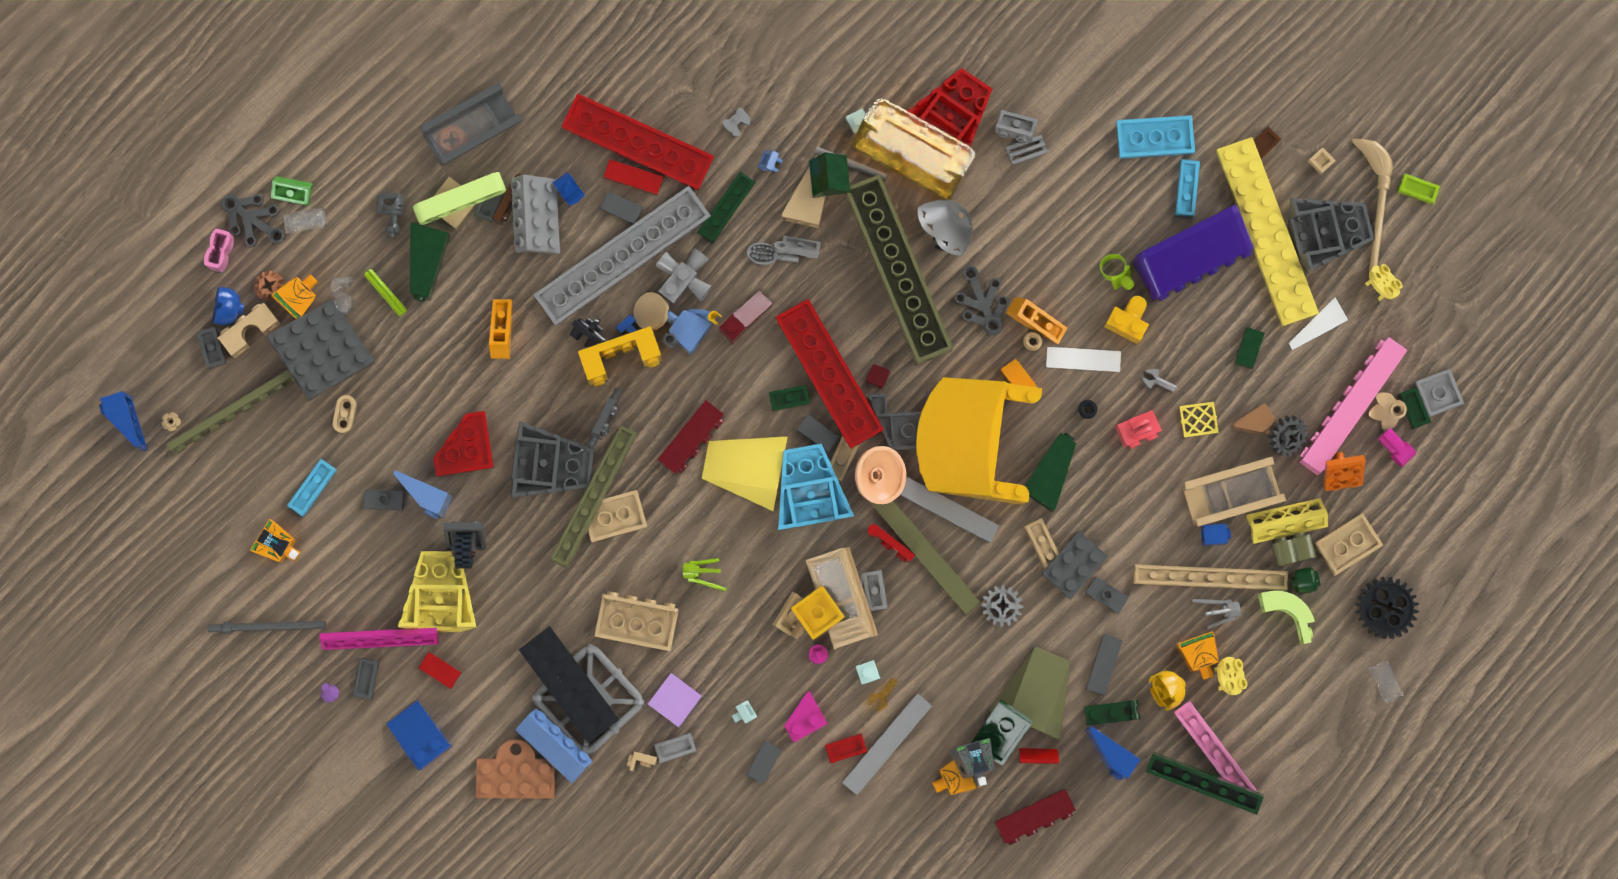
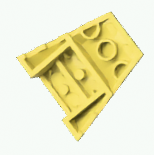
(746, 467)
(438, 596)

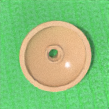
(889, 475)

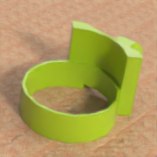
(1124, 279)

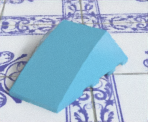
(810, 489)

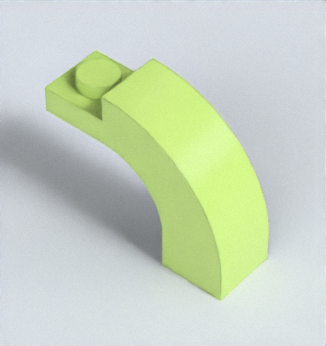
(1291, 605)

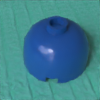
(226, 306)

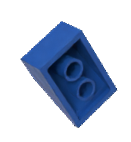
(122, 414)
(419, 735)
(1115, 757)

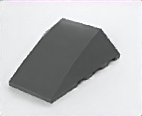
(1327, 229)
(548, 463)

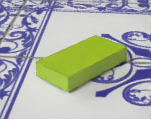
(1418, 189)

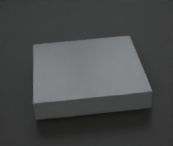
(1439, 392)

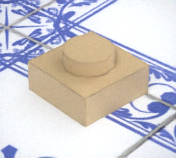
(1321, 160)

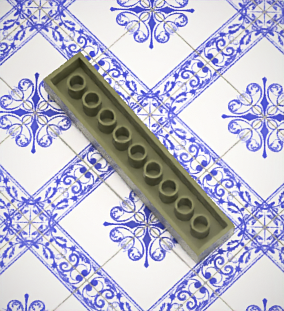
(898, 270)

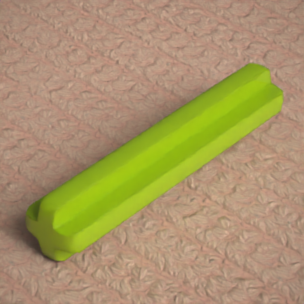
(385, 292)

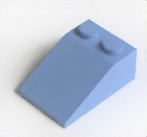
(431, 499)

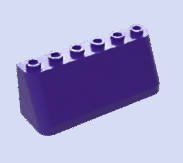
(1194, 253)

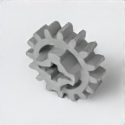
(1010, 606)

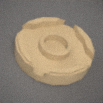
(651, 311)

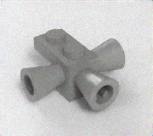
(683, 276)

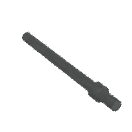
(228, 627)

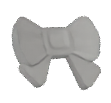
(731, 124)

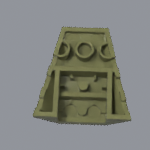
(1039, 691)

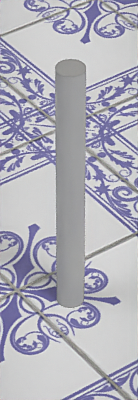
(857, 166)

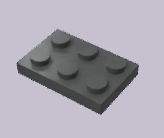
(1074, 565)

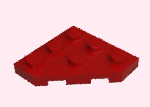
(466, 447)

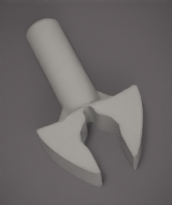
(1157, 381)

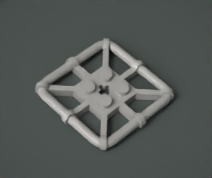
(616, 674)

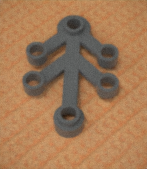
(250, 218)
(983, 304)

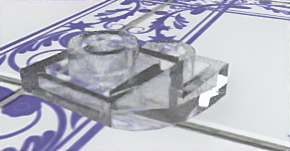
(305, 220)

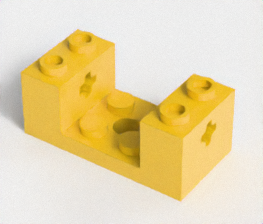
(643, 339)

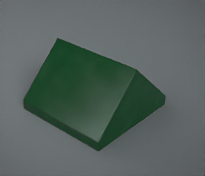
(829, 175)

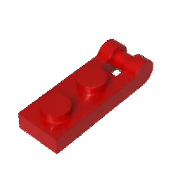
(890, 543)

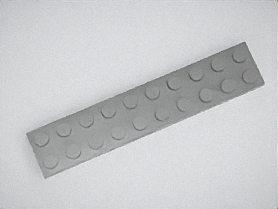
(622, 256)

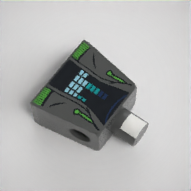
(974, 760)

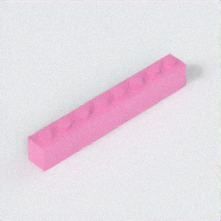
(1352, 406)

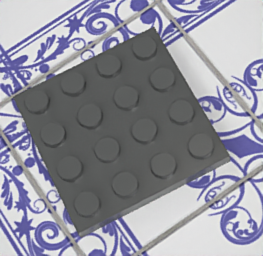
(320, 350)

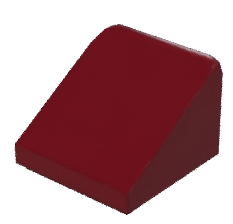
(878, 376)

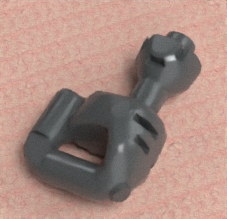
(394, 210)

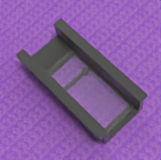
(469, 124)

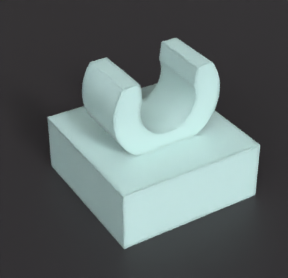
(745, 712)

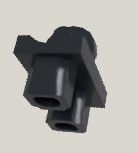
(591, 331)

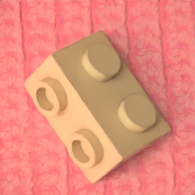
(787, 620)

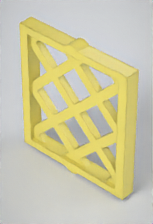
(1213, 417)

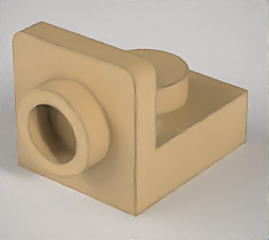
(645, 760)

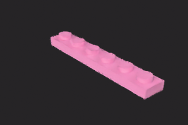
(1211, 745)

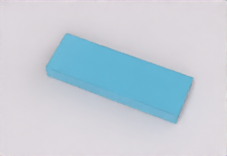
(1187, 188)
(312, 488)

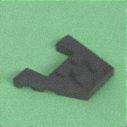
(898, 428)

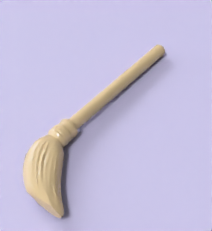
(1382, 166)

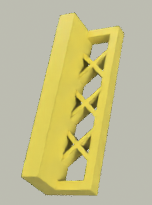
(1289, 523)

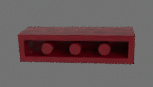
(691, 438)
(1035, 816)

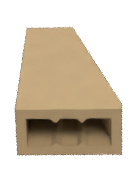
(802, 206)

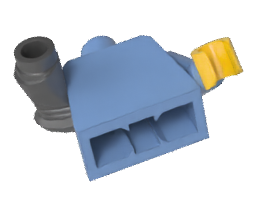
(689, 328)

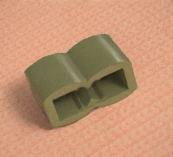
(1292, 550)

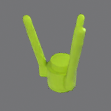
(691, 570)

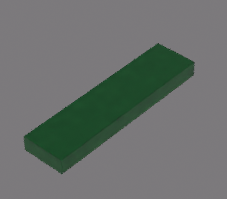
(726, 207)

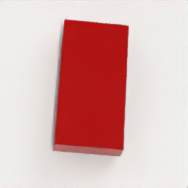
(440, 670)
(846, 748)

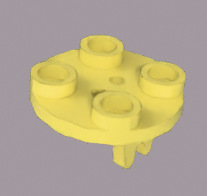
(1384, 282)
(1231, 675)

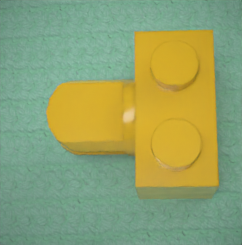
(1129, 322)

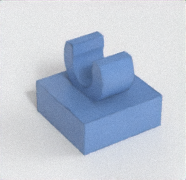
(768, 161)

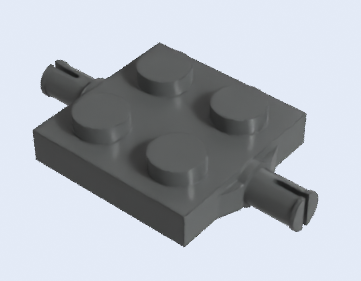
(609, 412)

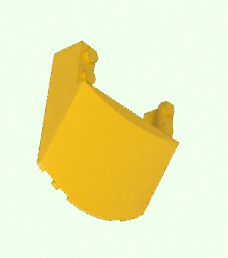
(961, 438)

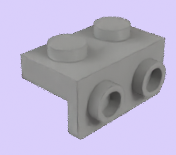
(1016, 126)

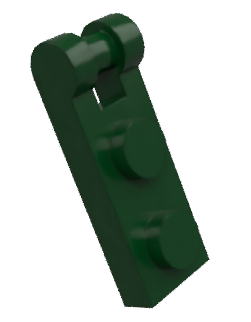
(1111, 712)

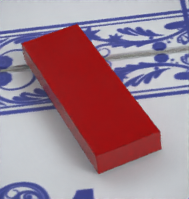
(633, 177)

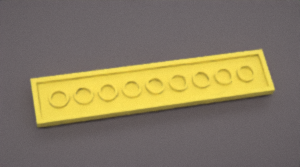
(1267, 231)

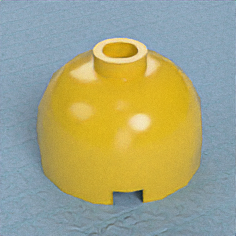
(1167, 689)

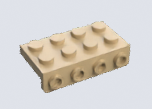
(636, 621)

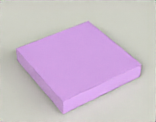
(675, 700)

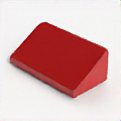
(1038, 755)

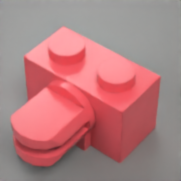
(1138, 429)

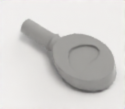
(764, 254)

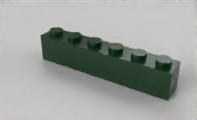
(1205, 783)

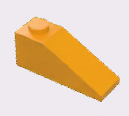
(1036, 319)
(500, 329)

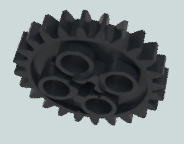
(1392, 591)

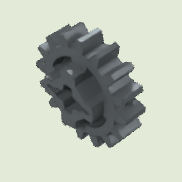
(1288, 436)

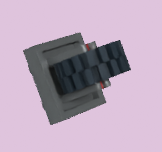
(463, 541)

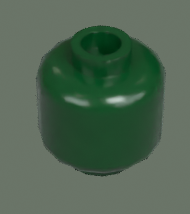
(1306, 580)

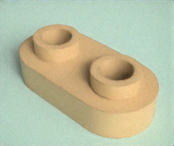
(342, 414)

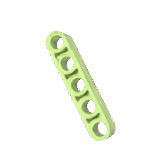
(459, 198)

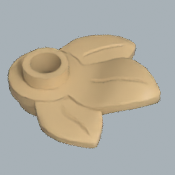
(1384, 410)

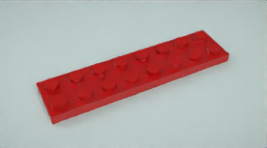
(637, 142)
(829, 374)

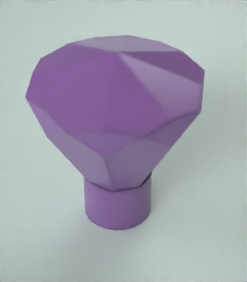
(329, 692)

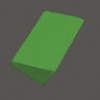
(291, 190)

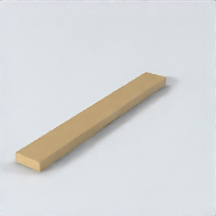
(1210, 577)

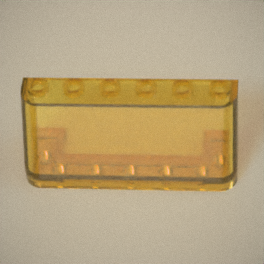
(913, 148)

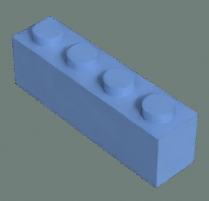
(554, 745)

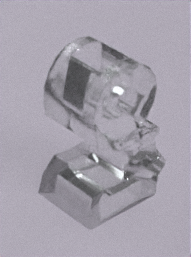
(344, 302)

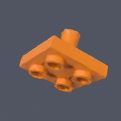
(1344, 472)

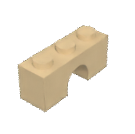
(234, 337)

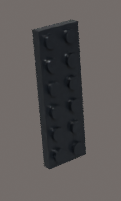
(569, 684)

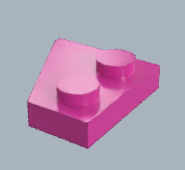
(805, 719)

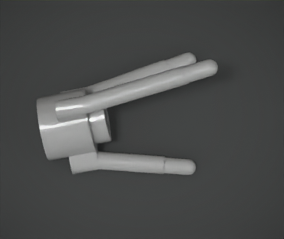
(1229, 610)

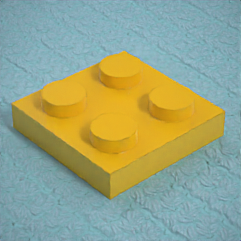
(818, 612)

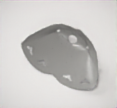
(947, 225)

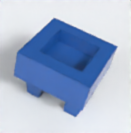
(626, 325)

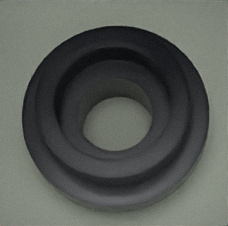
(1092, 405)

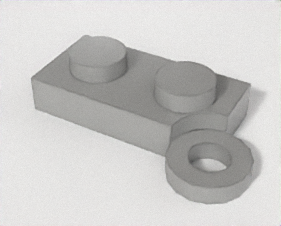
(798, 246)

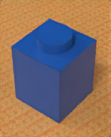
(1215, 534)

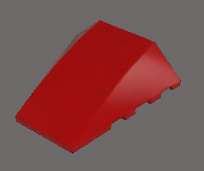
(955, 106)

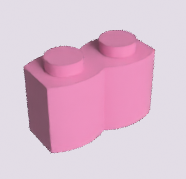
(217, 254)

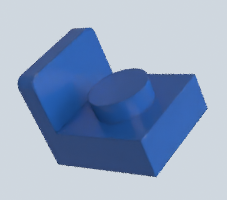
(568, 189)

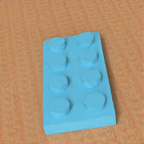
(1155, 137)

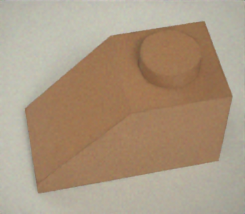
(1257, 421)

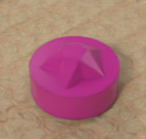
(818, 654)

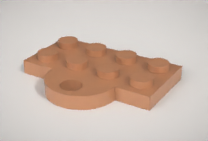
(515, 774)

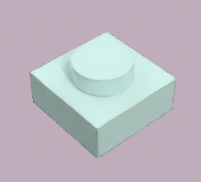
(855, 119)
(867, 672)

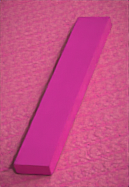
(379, 638)

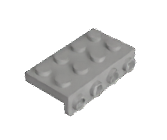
(535, 215)

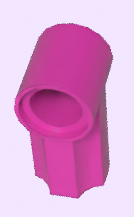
(1400, 451)

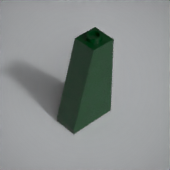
(426, 258)
(1049, 476)

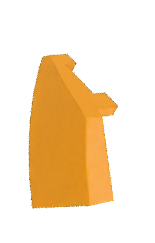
(1017, 375)

